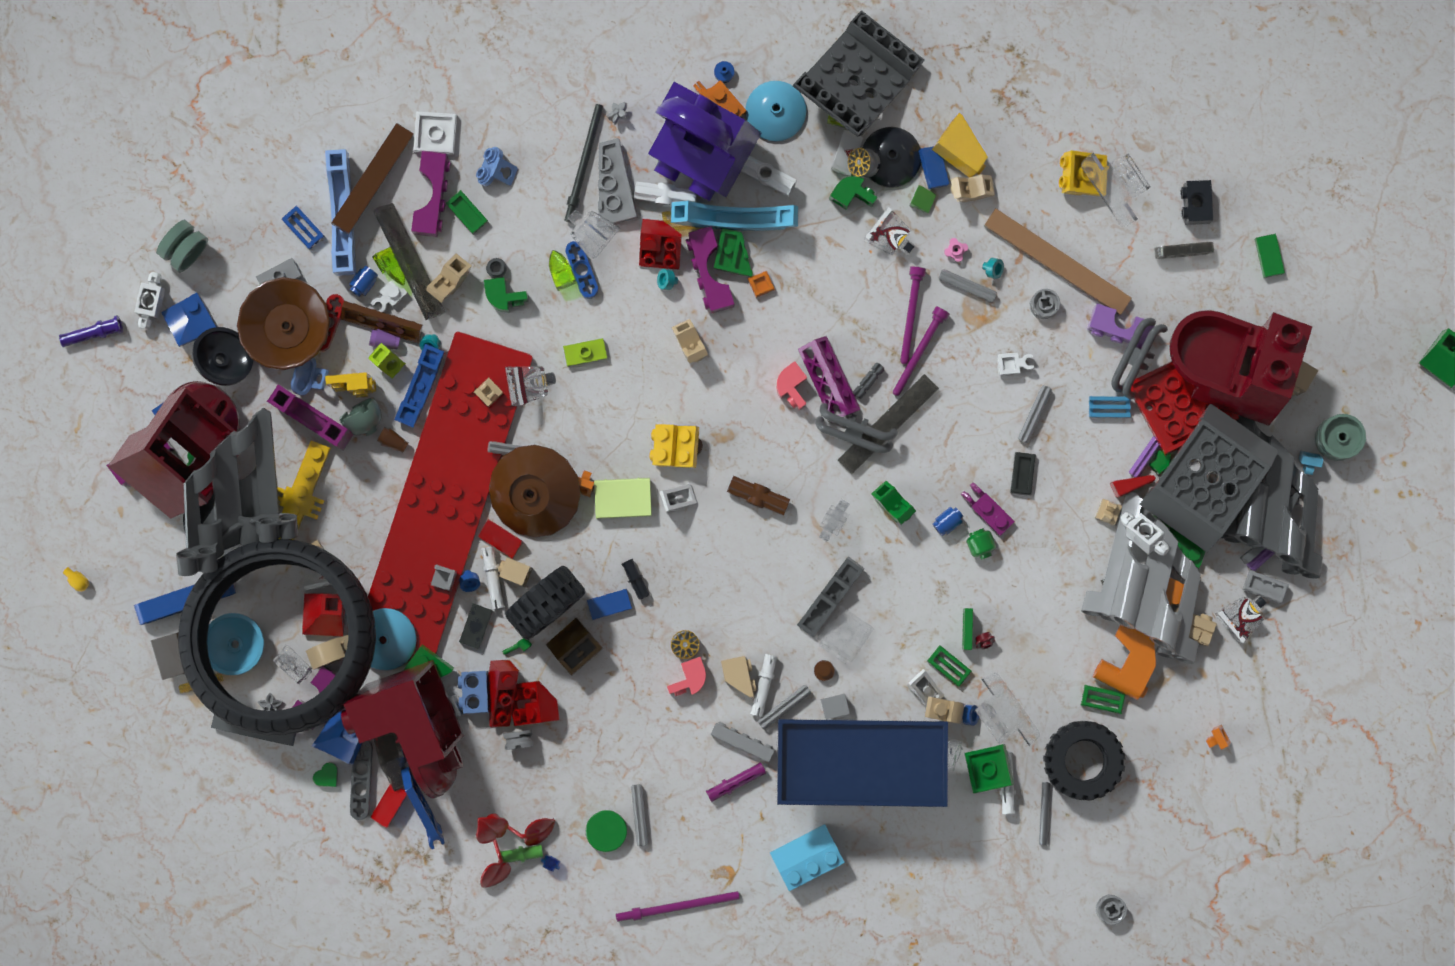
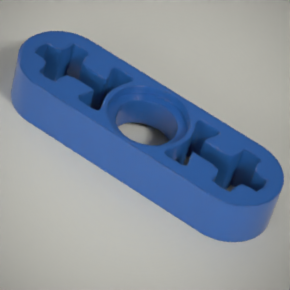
(592, 282)

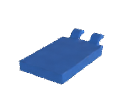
(433, 829)

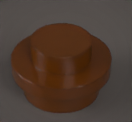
(824, 670)

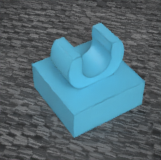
(1310, 460)

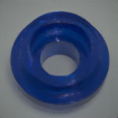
(550, 863)

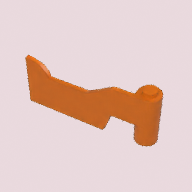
(1141, 660)

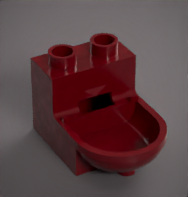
(1211, 350)
(198, 420)
(420, 715)

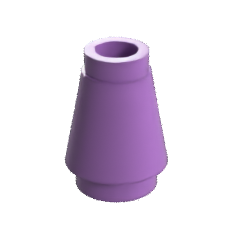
(379, 336)

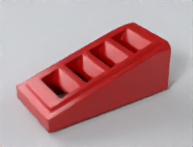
(1125, 486)

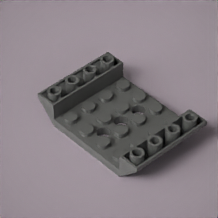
(873, 60)
(1189, 500)

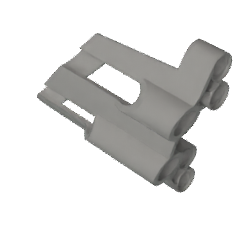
(1137, 592)

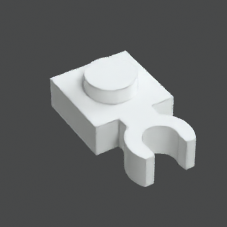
(392, 294)
(1011, 363)

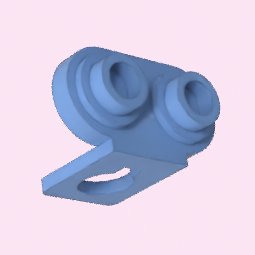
(491, 168)
(305, 378)

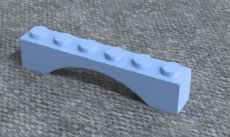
(340, 188)

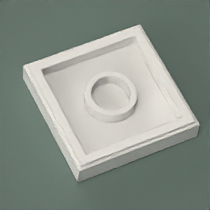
(435, 132)

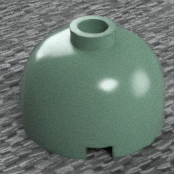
(362, 418)

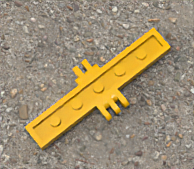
(299, 498)

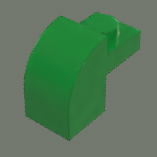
(850, 188)
(499, 298)
(893, 503)

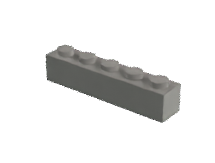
(742, 741)

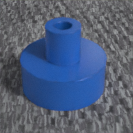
(724, 76)
(469, 581)
(970, 716)

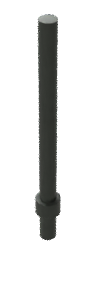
(573, 200)

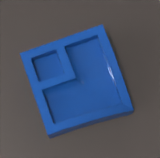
(188, 319)
(337, 741)

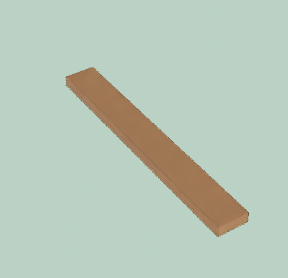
(1057, 261)

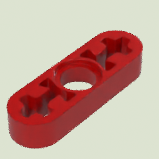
(332, 331)

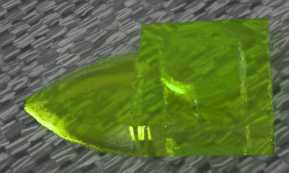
(388, 264)
(561, 271)

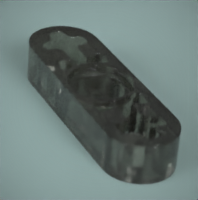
(1184, 250)

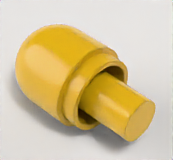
(76, 580)

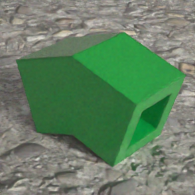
(1161, 462)

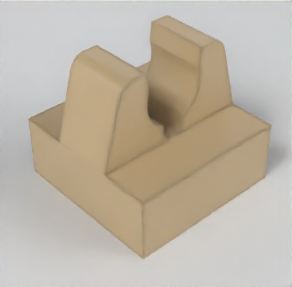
(488, 392)
(1108, 511)

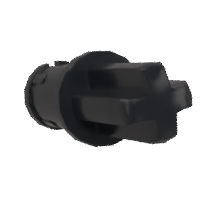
(635, 579)

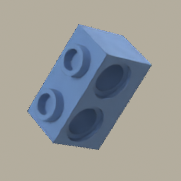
(479, 691)

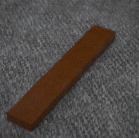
(372, 178)

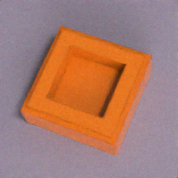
(761, 284)

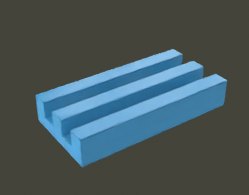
(1127, 407)

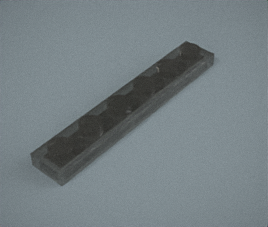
(408, 260)
(892, 418)

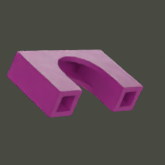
(310, 417)

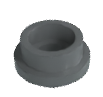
(496, 261)

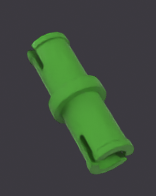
(522, 854)

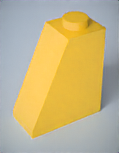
(961, 147)

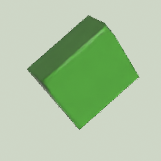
(923, 199)

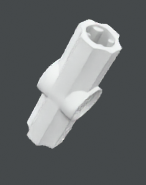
(777, 180)
(662, 193)

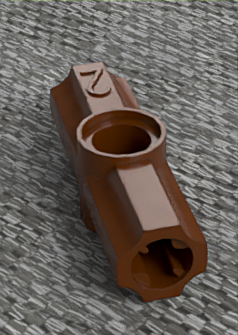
(758, 495)

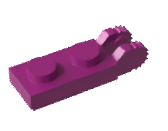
(989, 510)

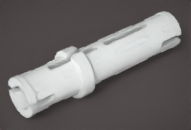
(492, 575)
(766, 676)
(1008, 793)

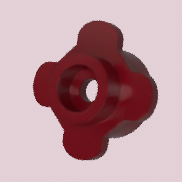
(984, 640)

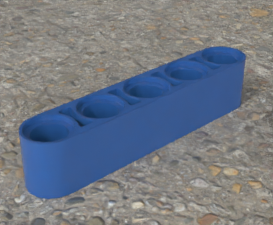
(167, 605)

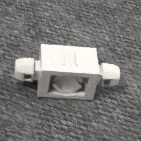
(146, 315)
(1145, 542)

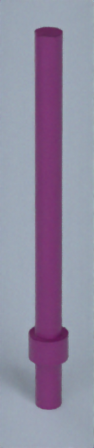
(637, 913)

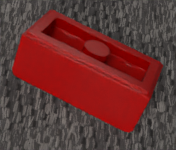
(500, 538)
(389, 806)

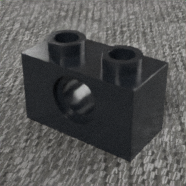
(1203, 191)

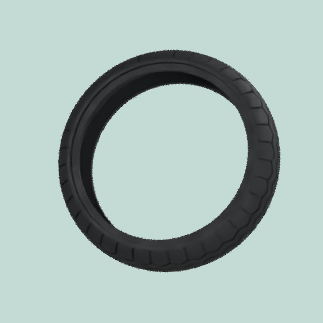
(202, 603)

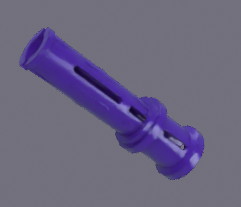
(100, 329)

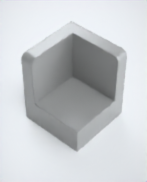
(444, 577)
(835, 706)

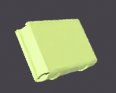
(622, 498)

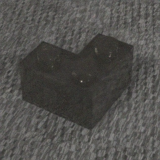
(391, 759)

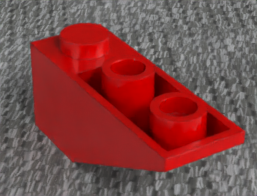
(501, 692)

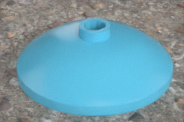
(776, 124)
(221, 635)
(400, 639)

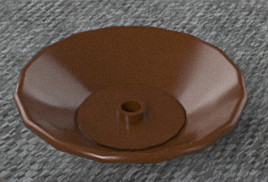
(263, 321)
(553, 485)

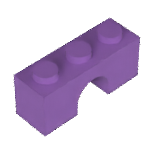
(1103, 323)

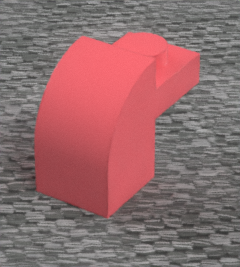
(787, 382)
(695, 678)

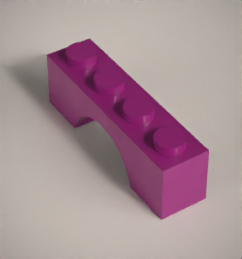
(427, 219)
(718, 295)

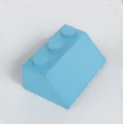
(807, 857)

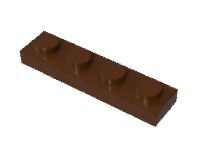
(378, 320)

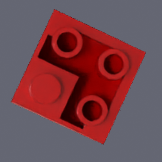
(659, 245)
(323, 615)
(534, 704)

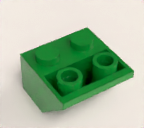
(1441, 358)

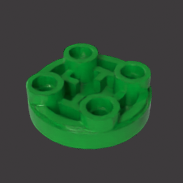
(606, 831)

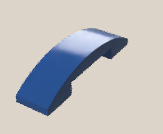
(420, 386)

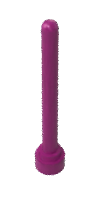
(917, 275)
(938, 317)

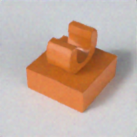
(585, 484)
(1219, 737)

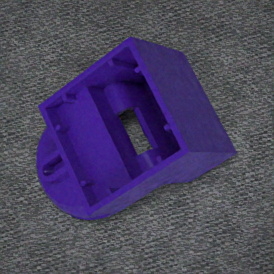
(701, 142)

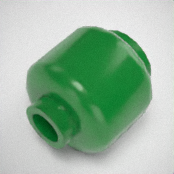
(981, 543)

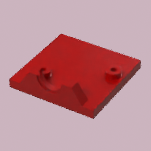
(1173, 409)

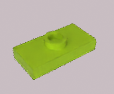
(585, 352)

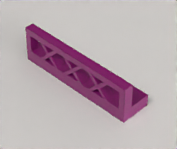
(832, 376)

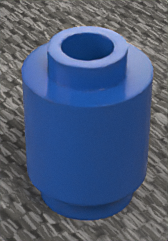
(363, 281)
(948, 521)

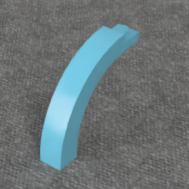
(734, 218)

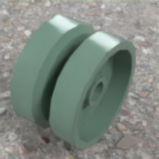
(182, 245)
(1328, 439)

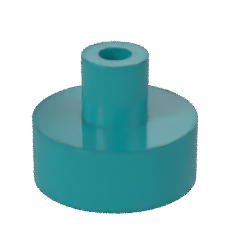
(993, 268)
(666, 279)
(432, 340)

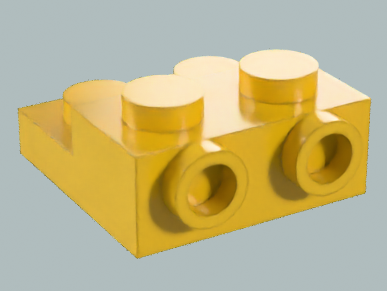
(1074, 179)
(357, 384)
(674, 446)

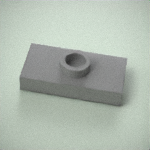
(286, 269)
(1265, 587)

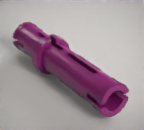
(735, 782)

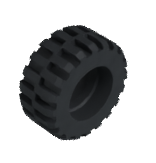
(545, 602)
(1112, 765)

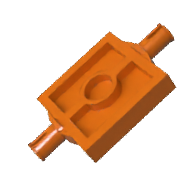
(721, 96)

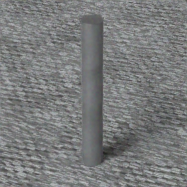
(1044, 816)

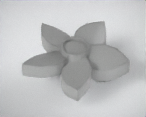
(618, 111)
(270, 704)

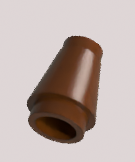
(391, 440)

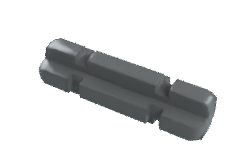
(868, 380)

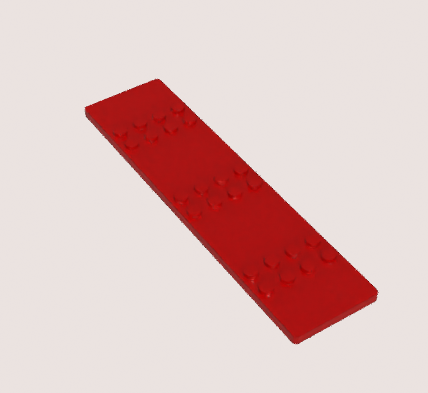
(446, 487)

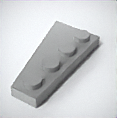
(614, 187)

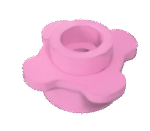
(958, 256)

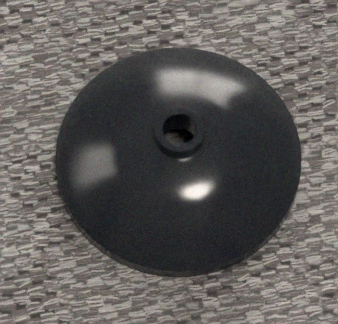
(901, 168)
(225, 346)

